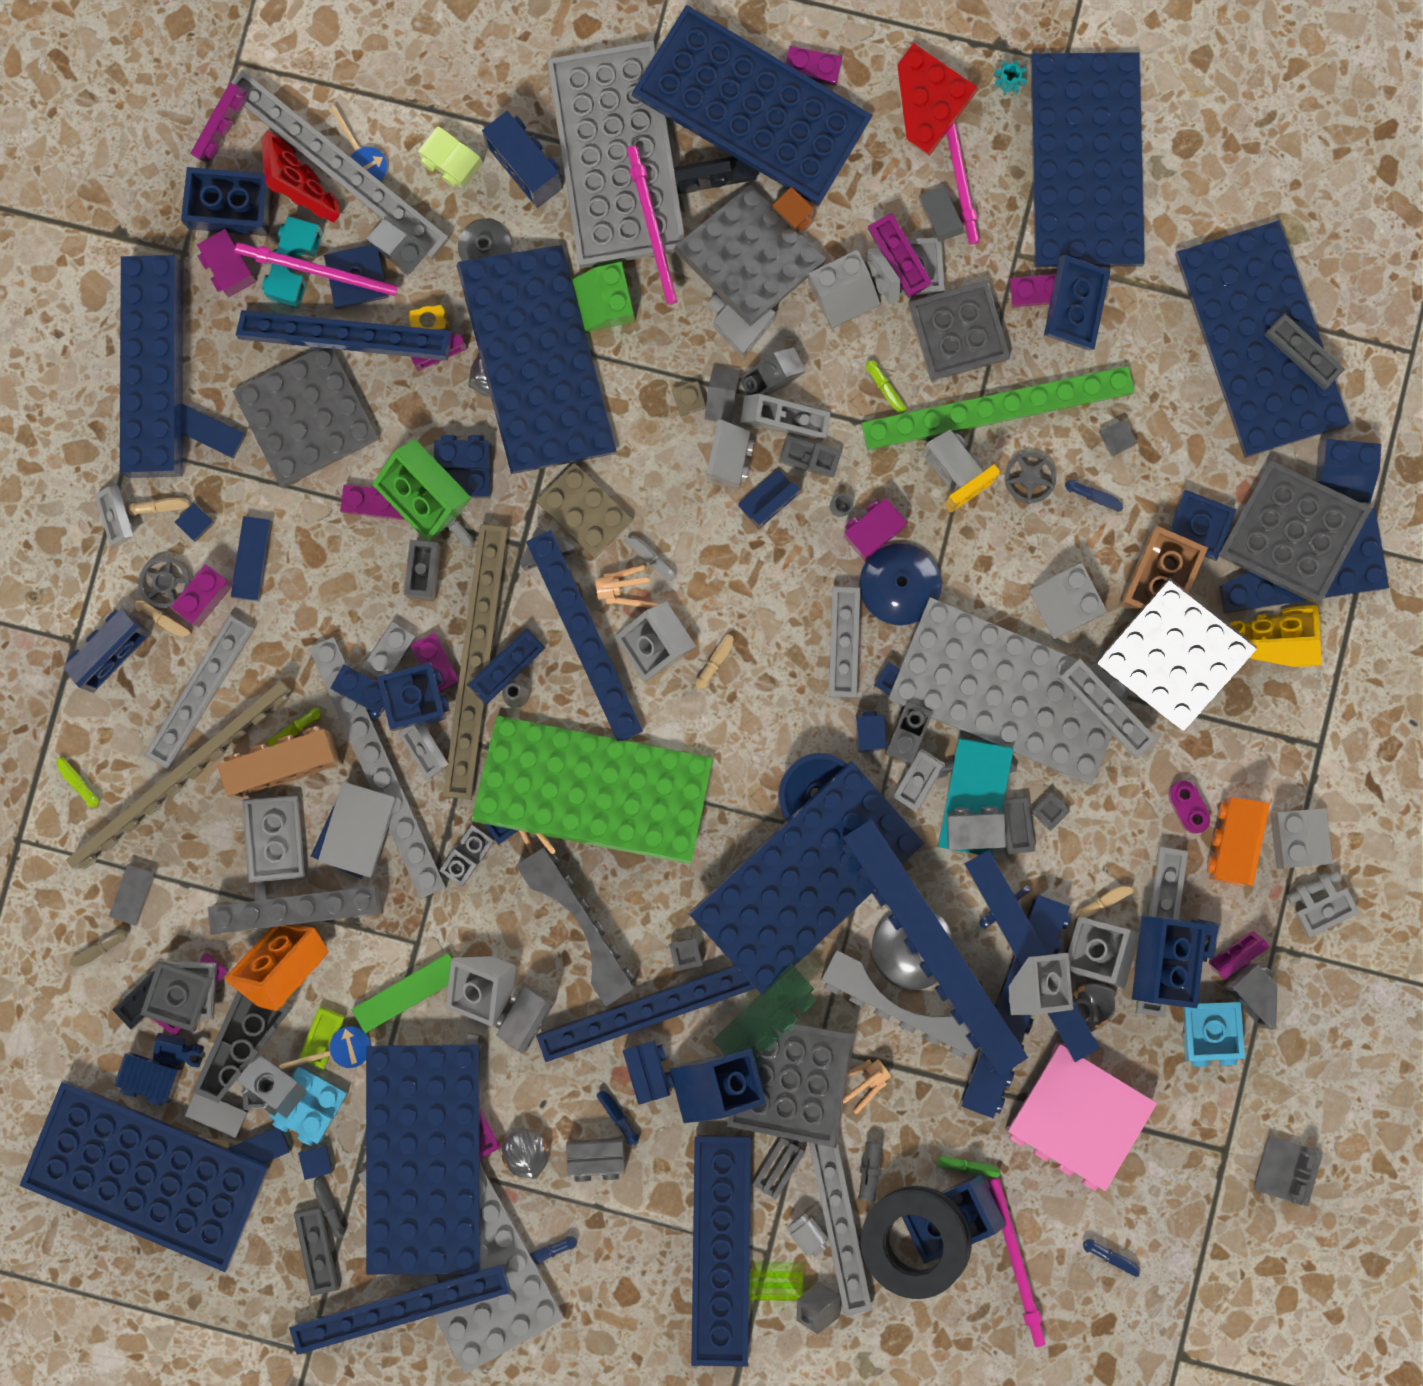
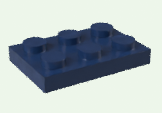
(1077, 302)

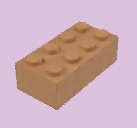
(279, 763)

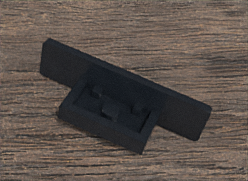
(712, 174)

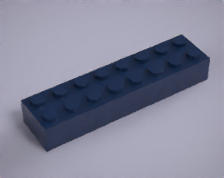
(151, 366)

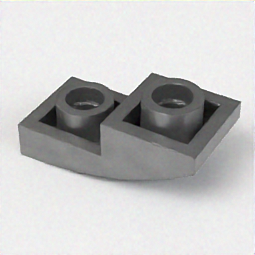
(467, 854)

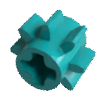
(1010, 69)

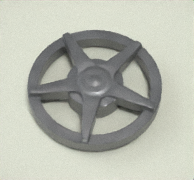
(1030, 477)
(163, 581)

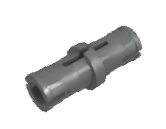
(870, 1171)

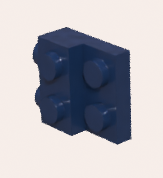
(466, 462)
(413, 697)

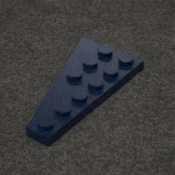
(1360, 573)

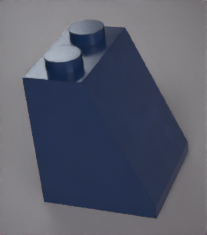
(717, 1086)

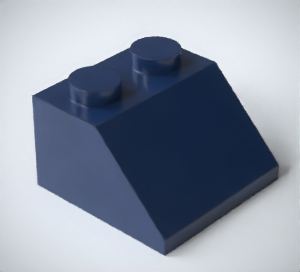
(1349, 467)

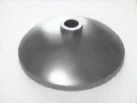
(896, 961)

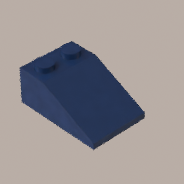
(977, 1206)

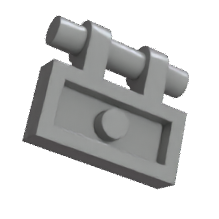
(1326, 912)

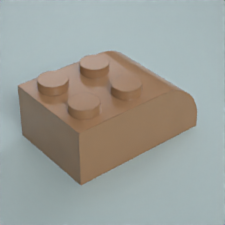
(1162, 558)

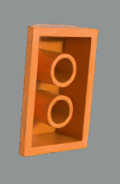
(1238, 841)
(277, 965)

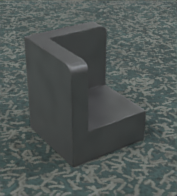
(818, 1308)

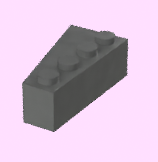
(236, 1045)

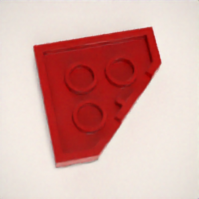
(930, 97)
(295, 181)

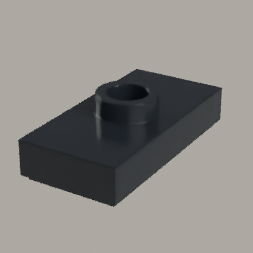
(130, 1007)

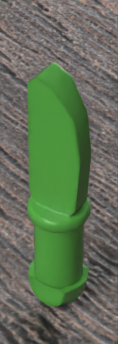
(968, 1166)

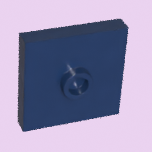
(359, 261)
(1202, 522)

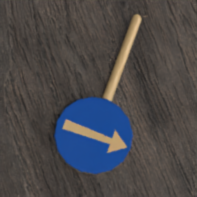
(367, 157)
(345, 1047)

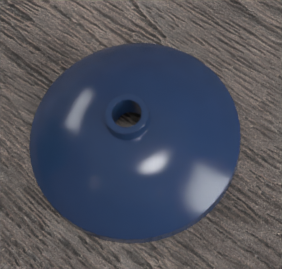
(882, 593)
(803, 776)

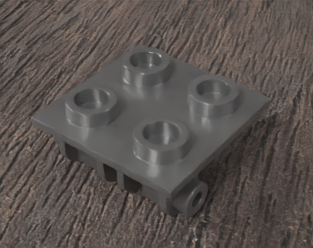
(1288, 1171)

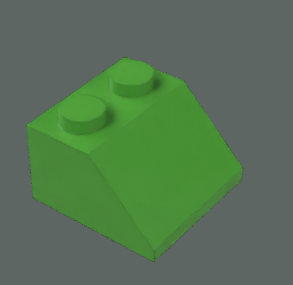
(603, 297)

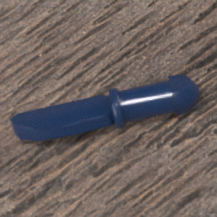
(1095, 495)
(988, 919)
(617, 1116)
(554, 1249)
(1113, 1258)

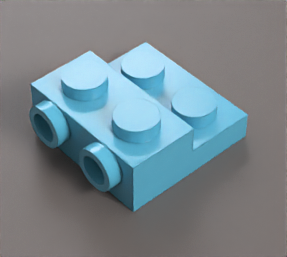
(1213, 1033)
(315, 1110)

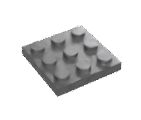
(959, 330)

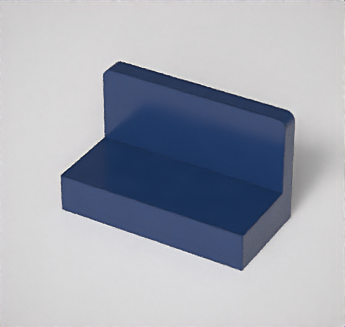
(769, 499)

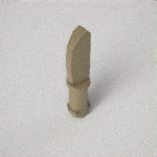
(98, 949)

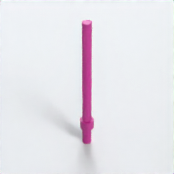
(639, 176)
(968, 214)
(264, 255)
(1031, 1316)

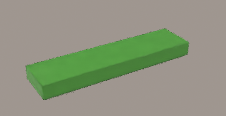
(403, 994)

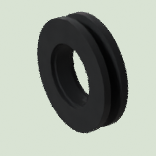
(887, 1267)

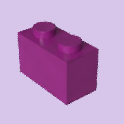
(229, 268)
(874, 528)
(201, 596)

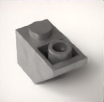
(773, 373)
(908, 733)

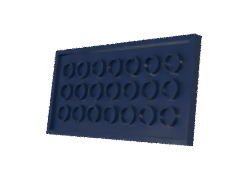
(752, 105)
(1087, 158)
(1238, 294)
(536, 359)
(800, 880)
(422, 1159)
(144, 1176)

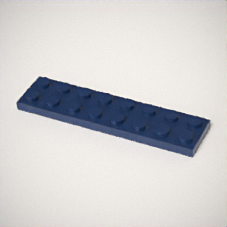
(721, 1251)

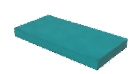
(976, 781)

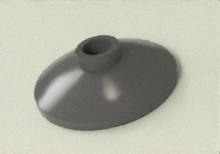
(481, 230)

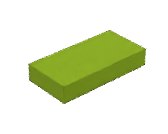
(320, 1033)

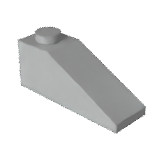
(784, 416)

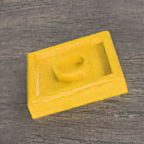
(972, 488)

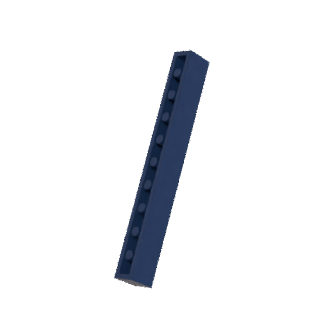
(934, 947)

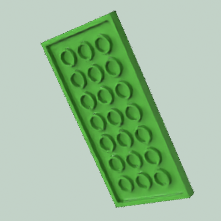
(593, 789)

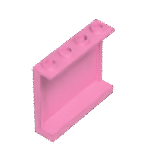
(1081, 1118)

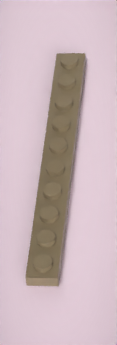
(475, 656)
(171, 784)

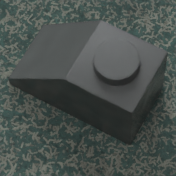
(396, 246)

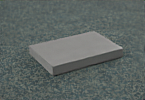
(357, 829)
(273, 838)

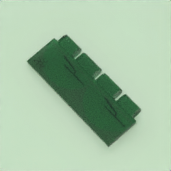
(766, 1011)

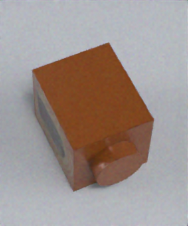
(794, 210)

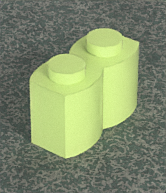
(449, 157)

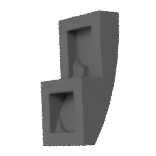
(809, 456)

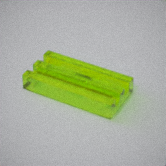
(776, 1285)

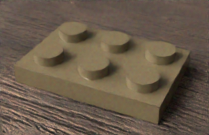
(584, 510)

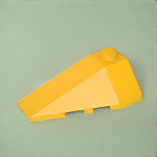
(1285, 638)

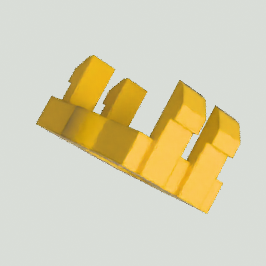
(439, 312)

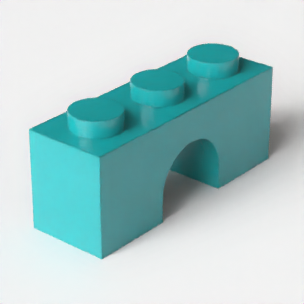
(296, 239)

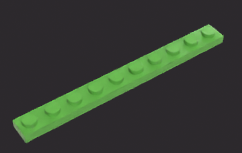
(997, 408)

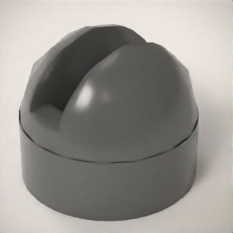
(839, 499)

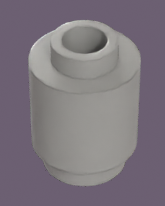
(808, 1235)

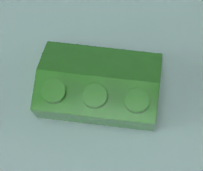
(421, 490)

